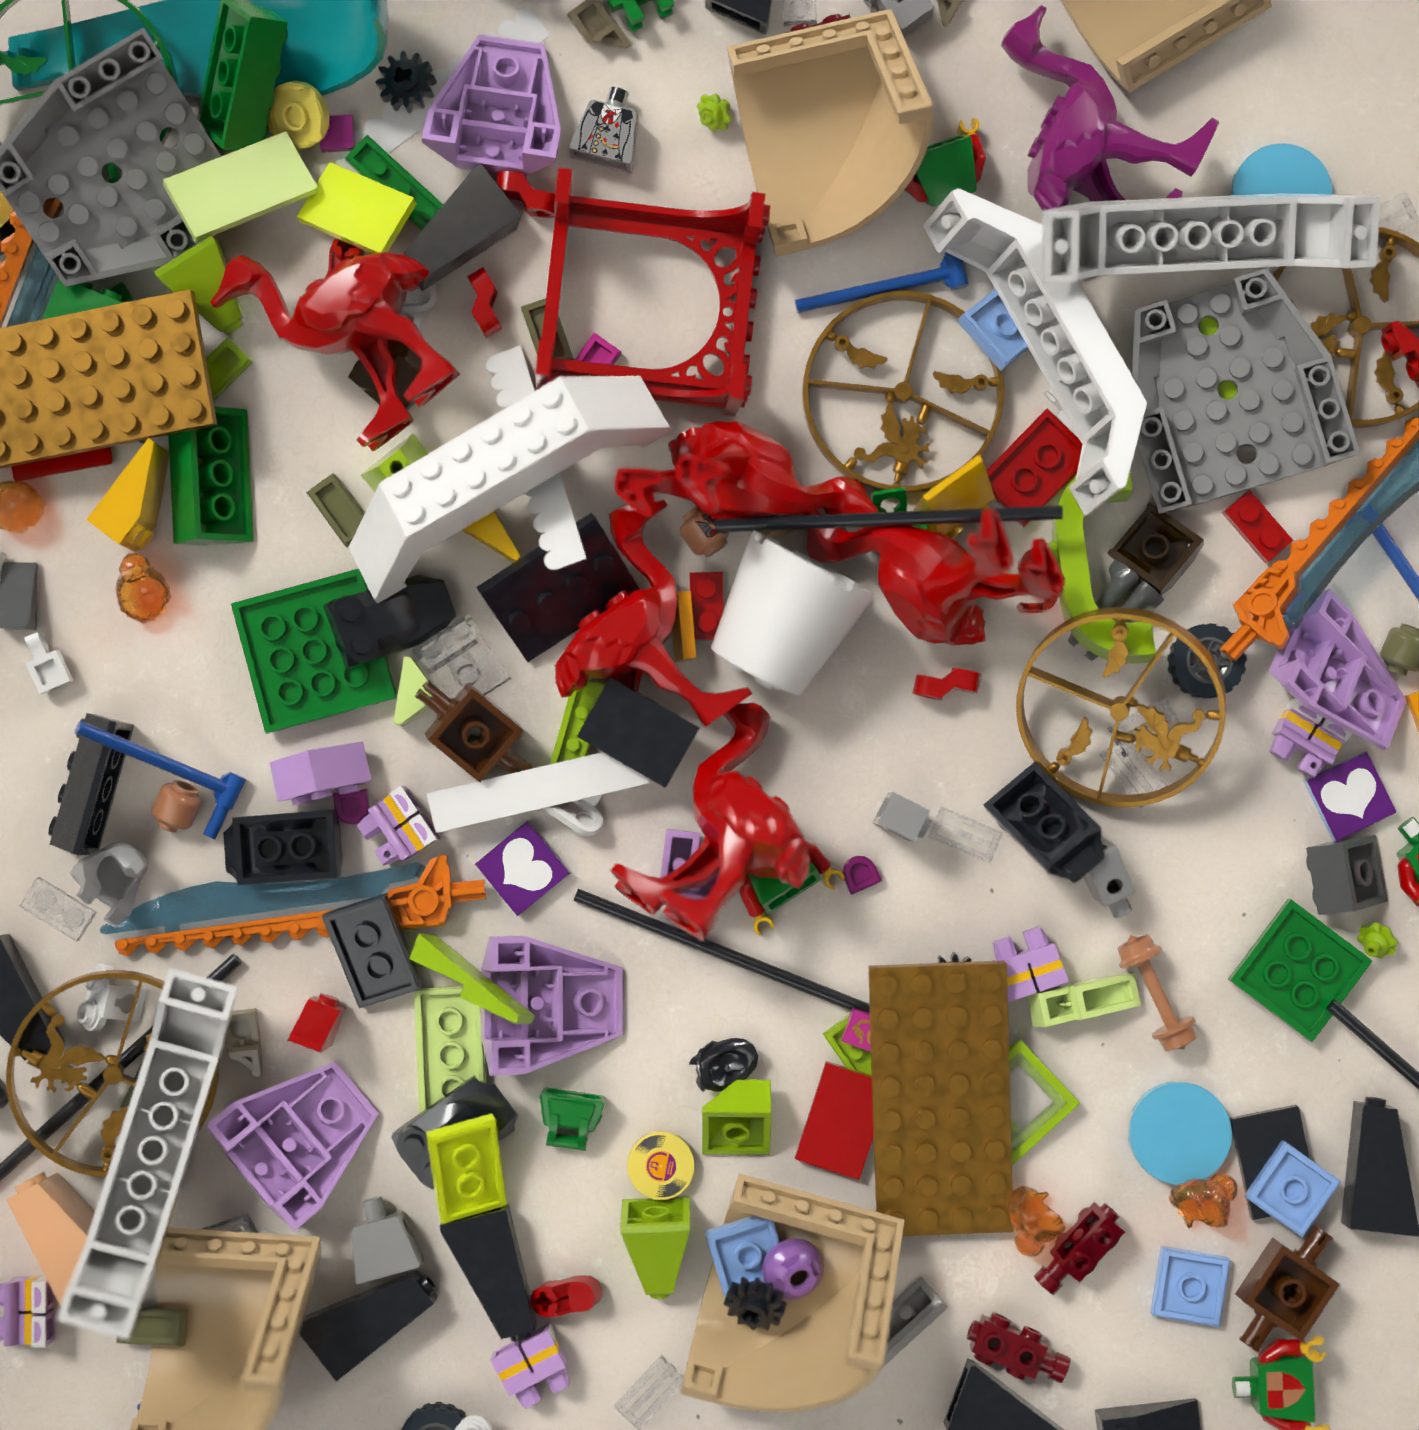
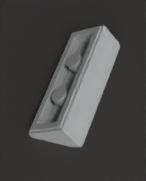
(911, 1315)

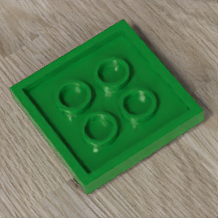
(1299, 969)

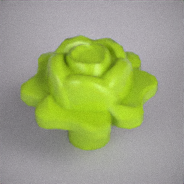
(714, 112)
(1377, 940)

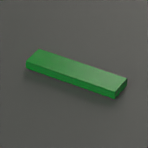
(379, 166)

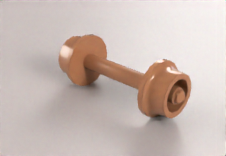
(1174, 1032)

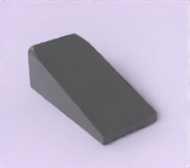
(18, 596)

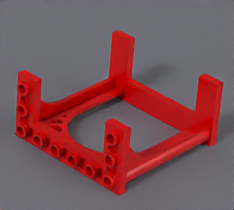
(732, 228)

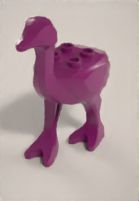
(1083, 128)

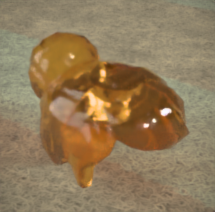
(27, 510)
(134, 575)
(1205, 1200)
(1033, 1221)

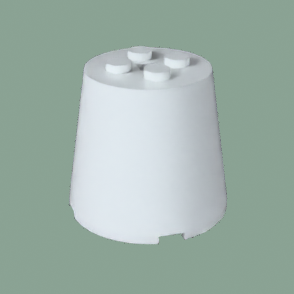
(785, 615)

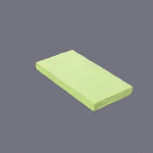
(240, 186)
(446, 1042)

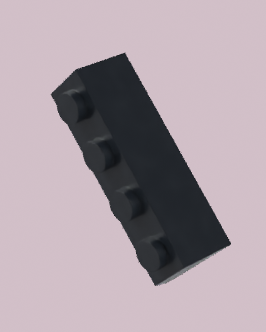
(89, 790)

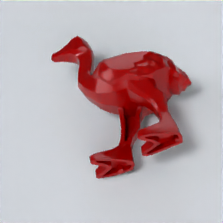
(357, 313)
(736, 474)
(935, 580)
(634, 629)
(741, 831)

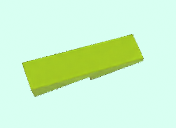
(478, 988)

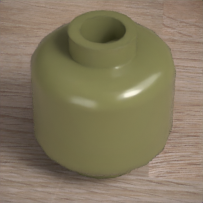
(1401, 649)

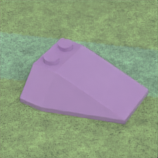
(497, 109)
(1339, 673)
(570, 994)
(295, 1139)

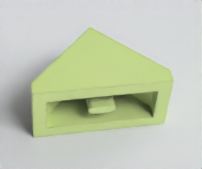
(410, 682)

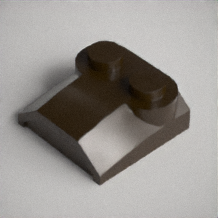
(407, 368)
(1157, 549)

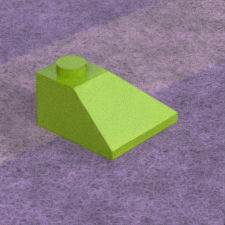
(738, 1120)

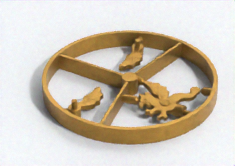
(1361, 325)
(904, 447)
(1163, 744)
(56, 1067)

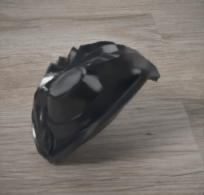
(724, 1063)

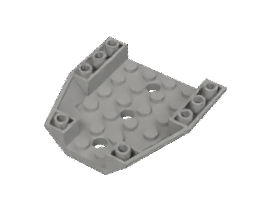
(93, 117)
(1283, 404)

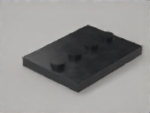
(547, 604)

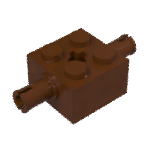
(469, 710)
(1276, 1308)

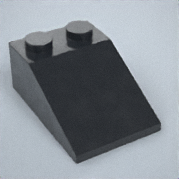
(1151, 1416)

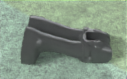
(1121, 581)

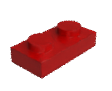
(1257, 526)
(706, 603)

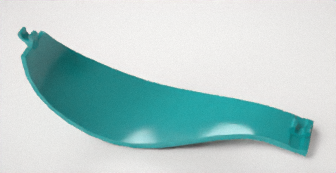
(326, 43)

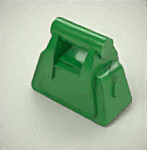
(570, 1111)

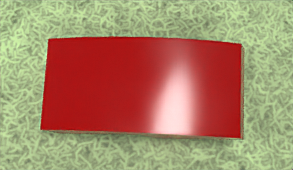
(1401, 343)

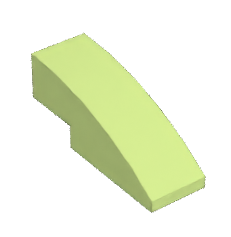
(1083, 999)

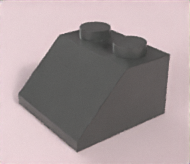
(1346, 875)

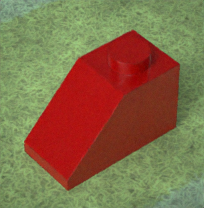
(318, 1023)

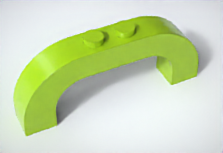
(1077, 598)

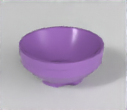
(788, 1258)

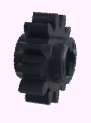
(396, 91)
(755, 1303)

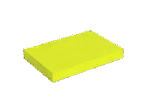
(356, 209)
(466, 1168)

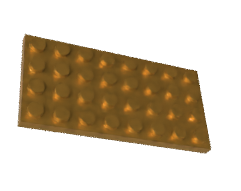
(103, 379)
(941, 1096)

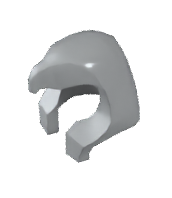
(111, 877)

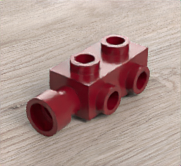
(1087, 1247)
(1012, 1345)

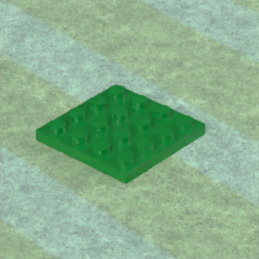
(297, 659)

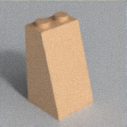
(54, 1224)

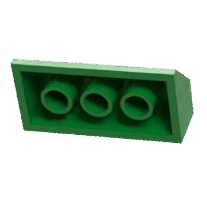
(241, 73)
(212, 482)

